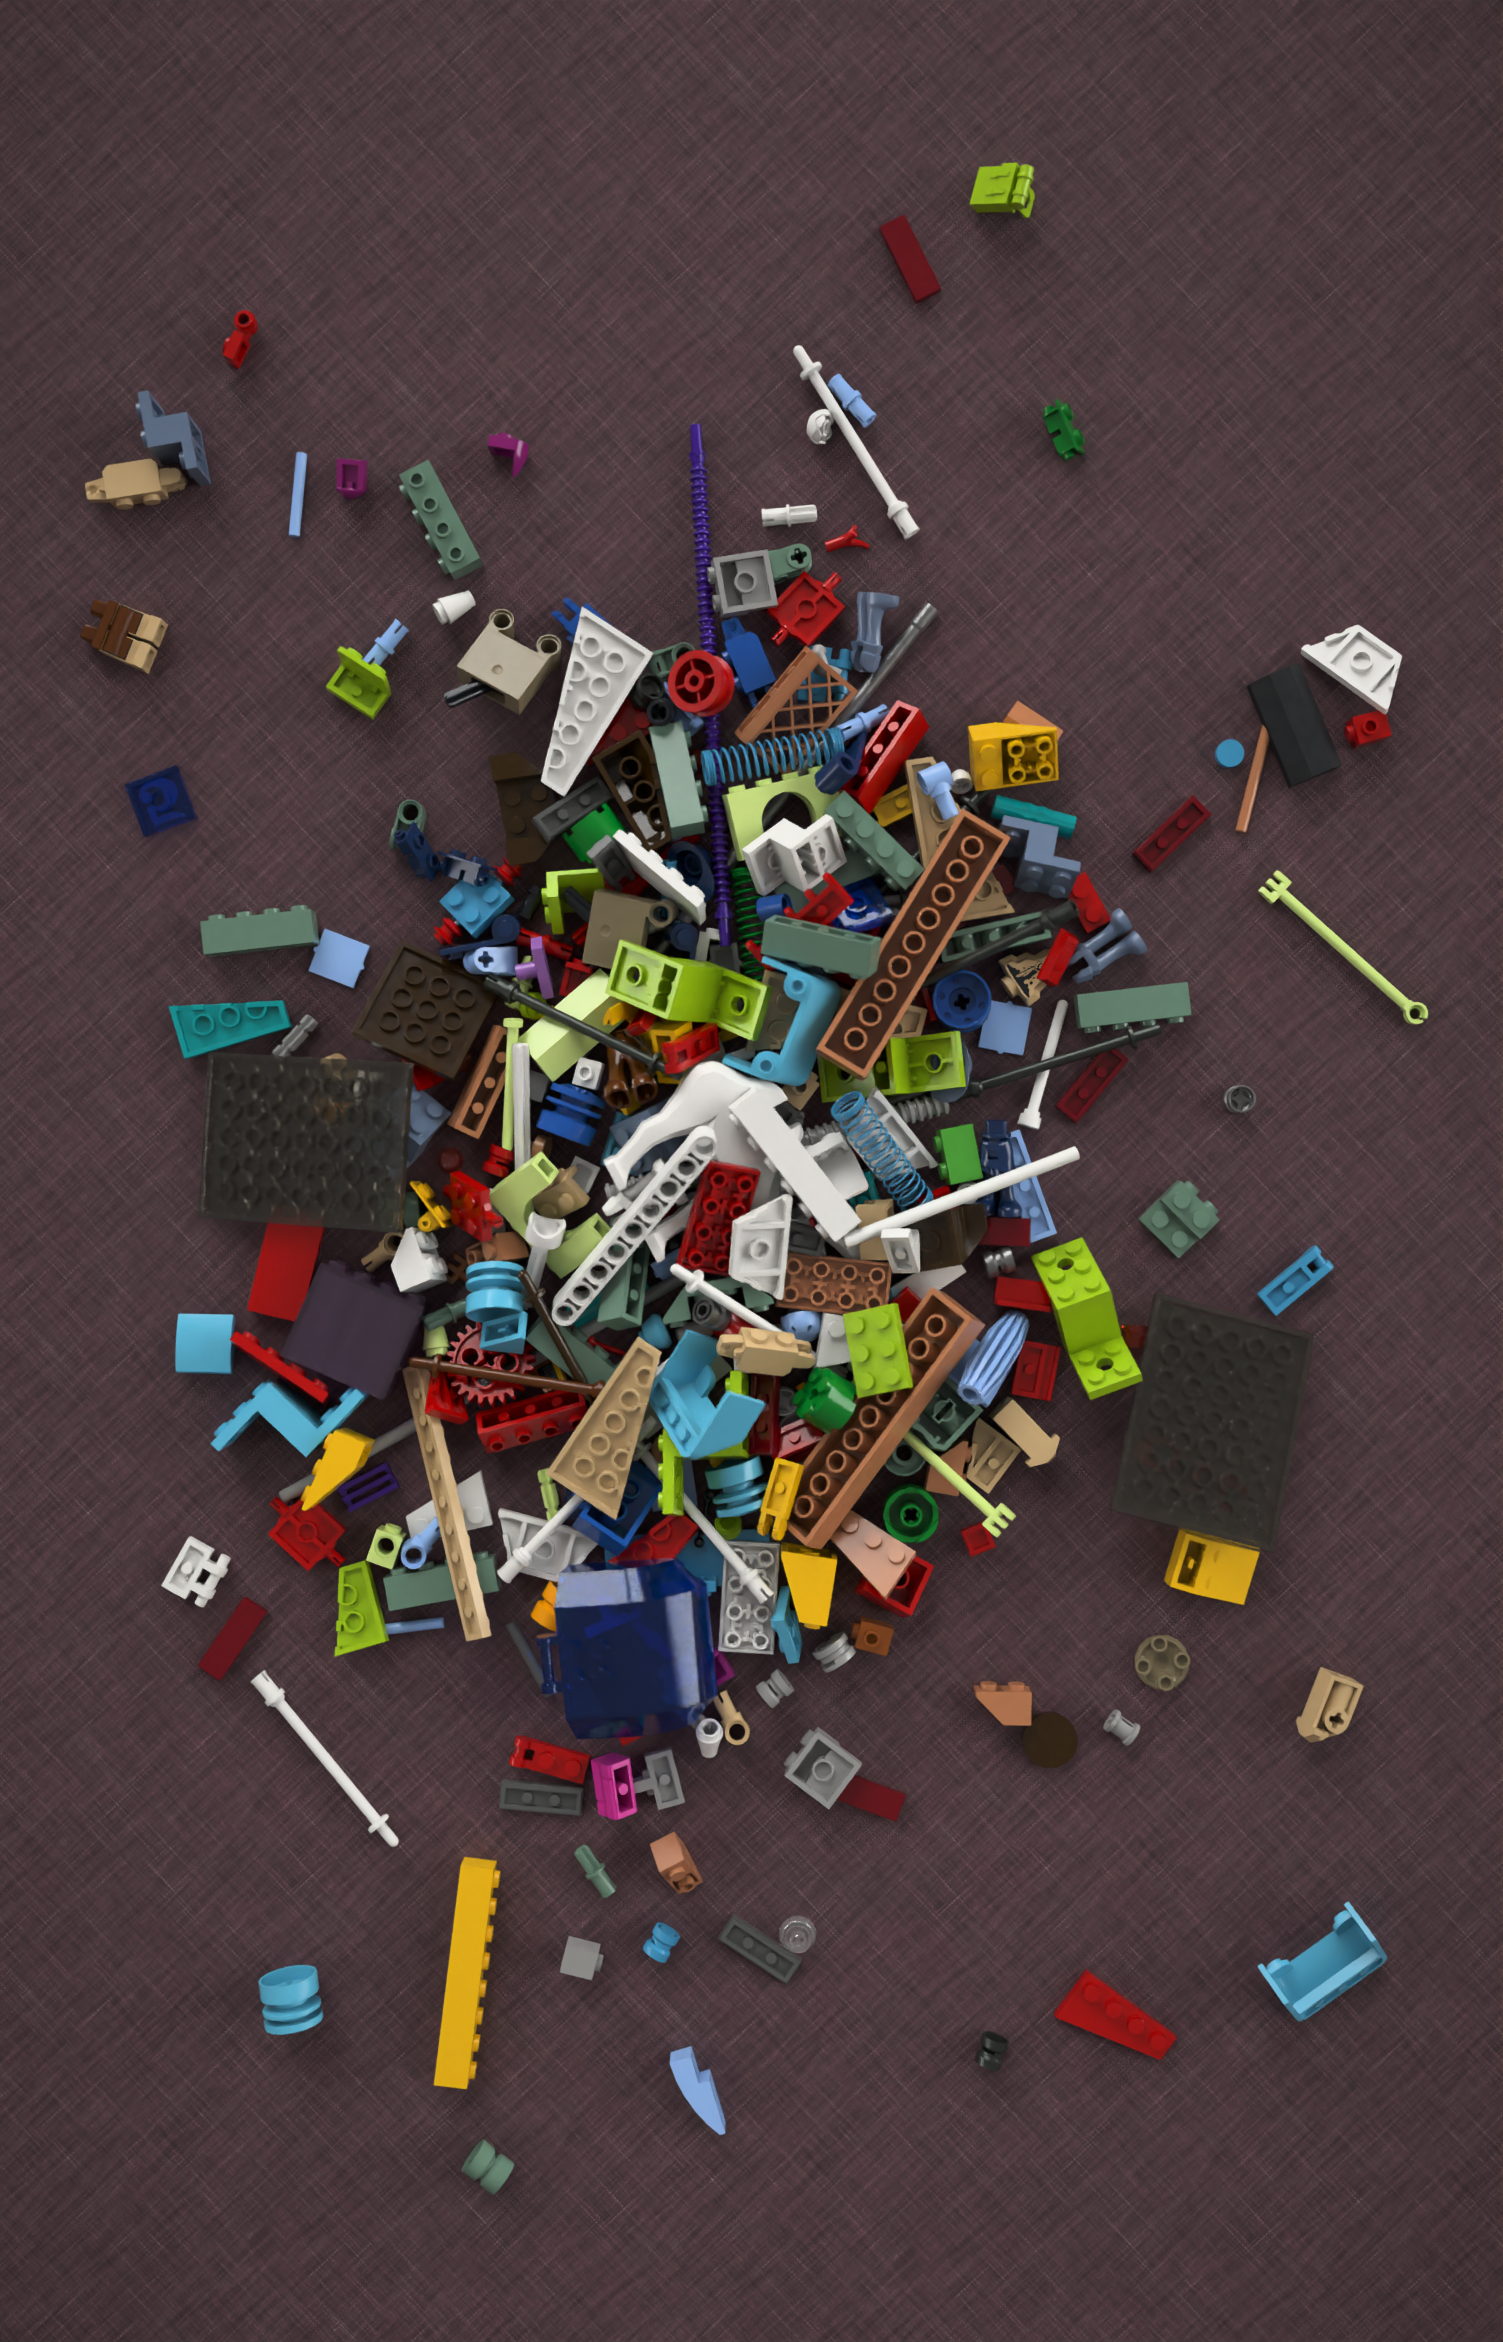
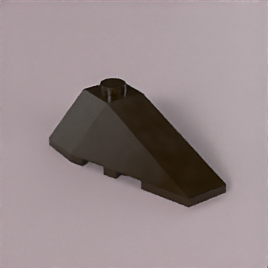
(635, 784)

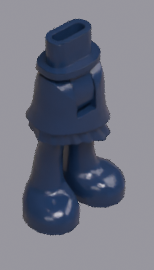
(995, 1159)

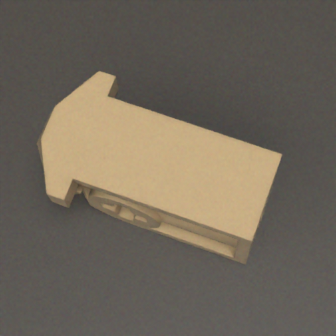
(1025, 1432)
(1330, 1696)

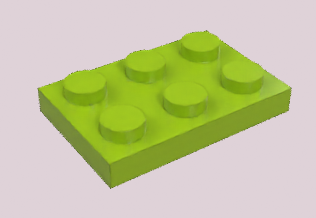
(877, 1350)

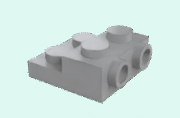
(742, 583)
(821, 1767)

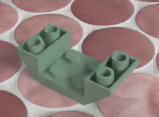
(681, 1310)

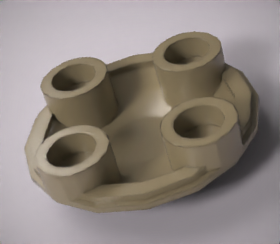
(1161, 1662)

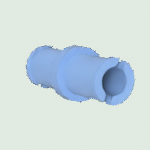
(851, 400)
(386, 643)
(862, 722)

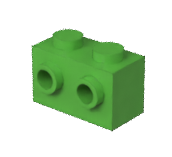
(958, 1154)

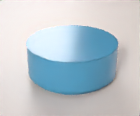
(1229, 754)

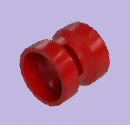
(502, 1155)

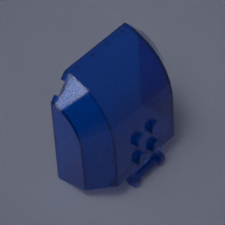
(631, 1648)

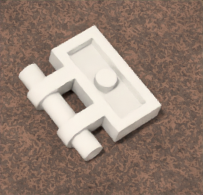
(188, 1567)

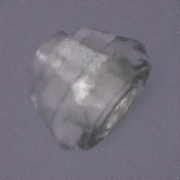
(797, 1927)

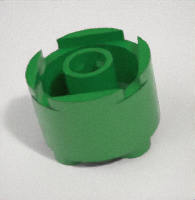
(591, 830)
(825, 1400)
(909, 1497)

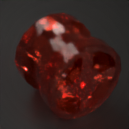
(1134, 1335)

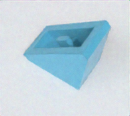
(505, 1334)

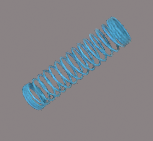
(835, 744)
(906, 1200)

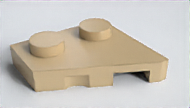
(989, 1456)

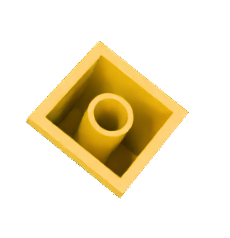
(810, 1580)

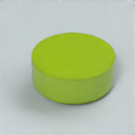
(529, 1013)
(728, 1527)

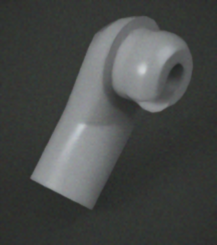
(820, 651)

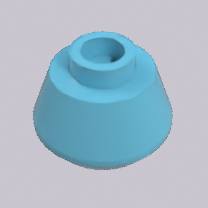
(655, 1332)

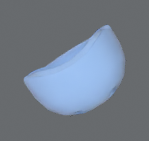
(803, 1324)

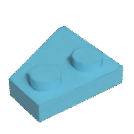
(786, 1625)

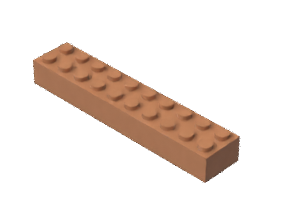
(913, 944)
(852, 1456)

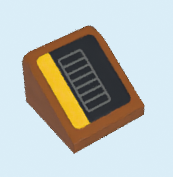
(550, 1370)

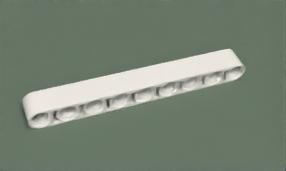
(635, 1214)

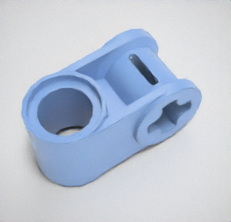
(495, 960)

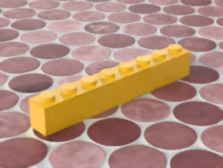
(465, 1973)

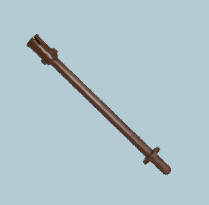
(438, 1366)

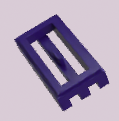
(348, 1497)

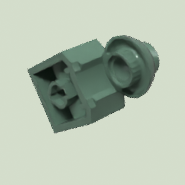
(936, 1427)

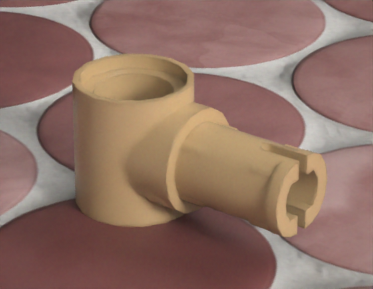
(385, 1251)
(729, 1717)

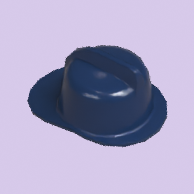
(694, 865)

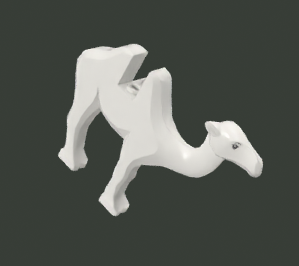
(704, 1101)

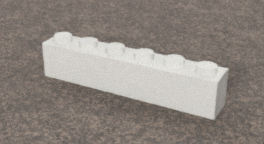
(794, 1164)

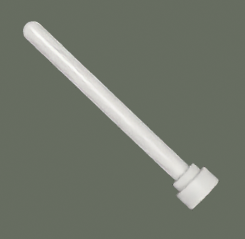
(1030, 1116)

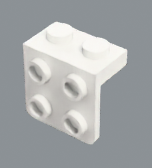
(839, 1164)

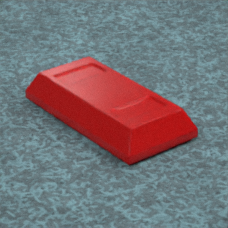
(1058, 958)

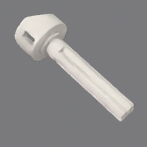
(544, 1236)

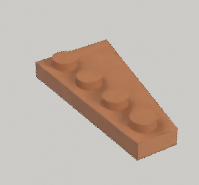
(873, 1552)

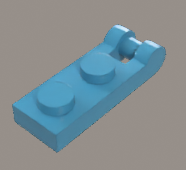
(1294, 1281)

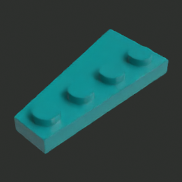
(222, 1025)

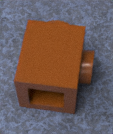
(872, 1635)

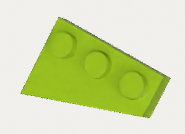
(360, 1611)

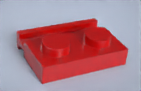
(1035, 1370)

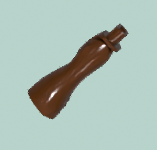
(617, 1088)

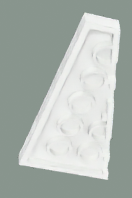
(596, 684)

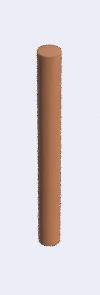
(1253, 781)

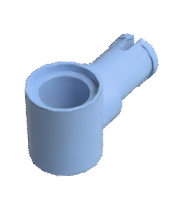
(936, 783)
(423, 1543)

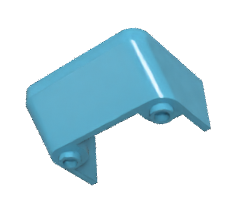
(817, 1006)
(684, 1406)
(1326, 1967)

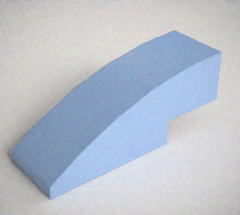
(698, 2088)

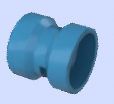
(661, 1942)

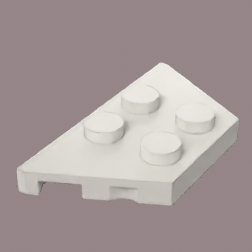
(1359, 664)
(900, 1132)
(761, 1246)
(561, 1549)

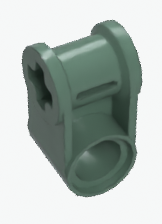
(784, 564)
(666, 659)
(403, 823)

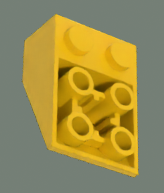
(1012, 755)
(344, 1456)
(1211, 1567)

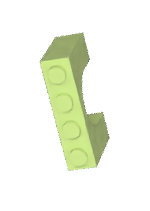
(746, 806)
(515, 1202)

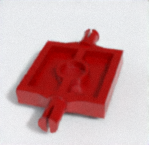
(806, 609)
(471, 1206)
(308, 1533)

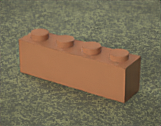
(482, 1085)

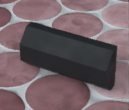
(1294, 725)

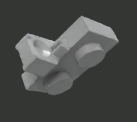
(660, 1779)

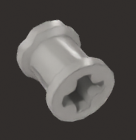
(1121, 1727)

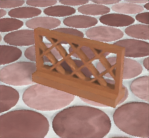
(781, 693)

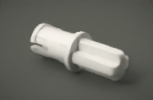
(789, 515)

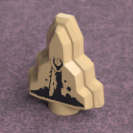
(1022, 975)

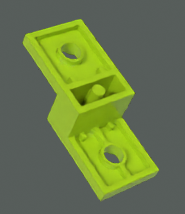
(901, 1068)

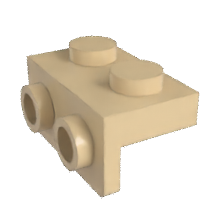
(560, 1196)

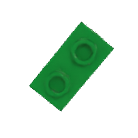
(1069, 439)

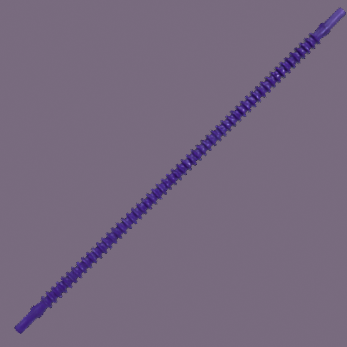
(697, 458)

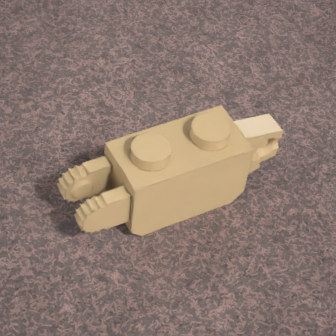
(135, 484)
(766, 1351)

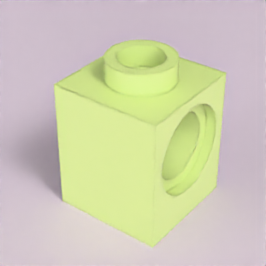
(378, 1554)

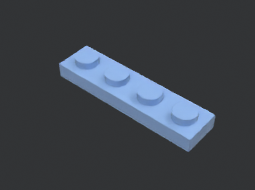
(1030, 1195)

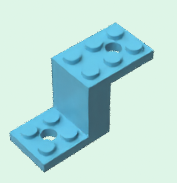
(289, 1415)

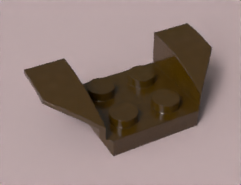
(521, 799)
(950, 1236)

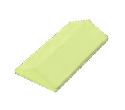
(557, 1046)

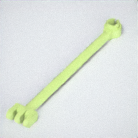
(1279, 891)
(994, 1515)

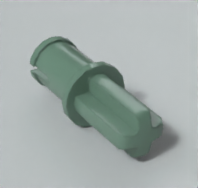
(448, 1314)
(595, 1871)

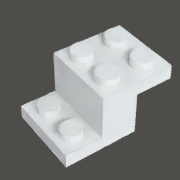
(794, 855)

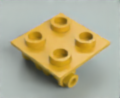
(437, 1215)

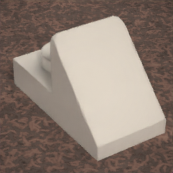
(902, 1249)

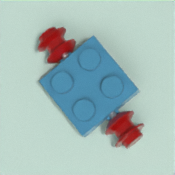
(475, 905)

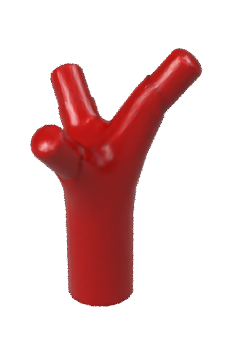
(846, 540)

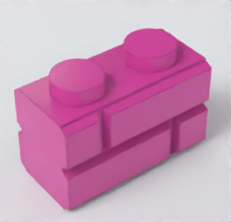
(614, 1786)

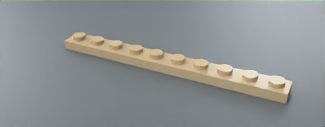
(447, 1508)

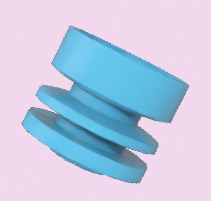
(493, 1290)
(738, 1486)
(290, 1999)

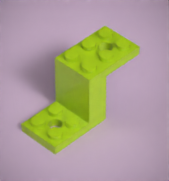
(688, 990)
(1086, 1318)
(672, 1468)

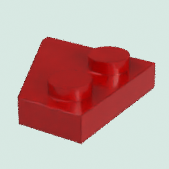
(444, 1401)

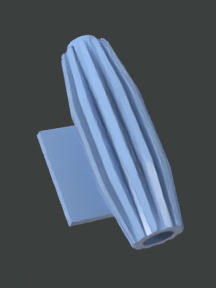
(990, 1361)

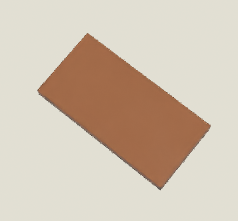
(834, 1284)

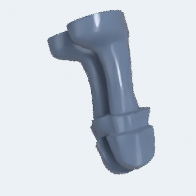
(868, 645)
(1129, 944)

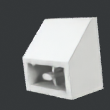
(418, 1262)

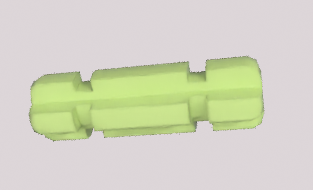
(549, 1493)

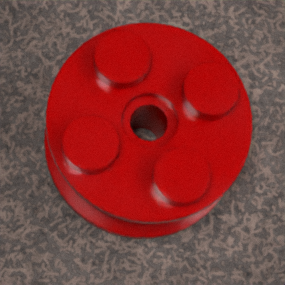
(701, 683)

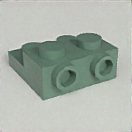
(1180, 1218)

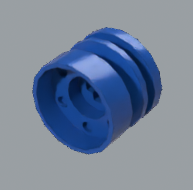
(972, 989)
(571, 1113)

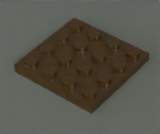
(425, 1011)

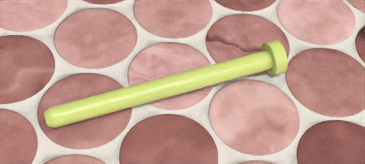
(513, 1026)

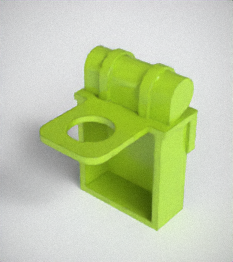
(1003, 189)

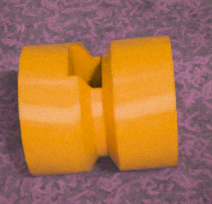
(544, 1609)

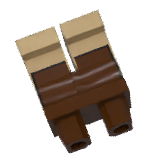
(115, 633)

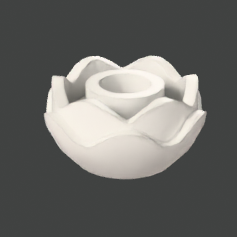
(820, 426)

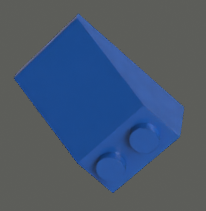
(638, 1497)

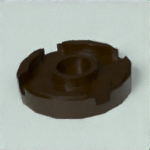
(1049, 1740)

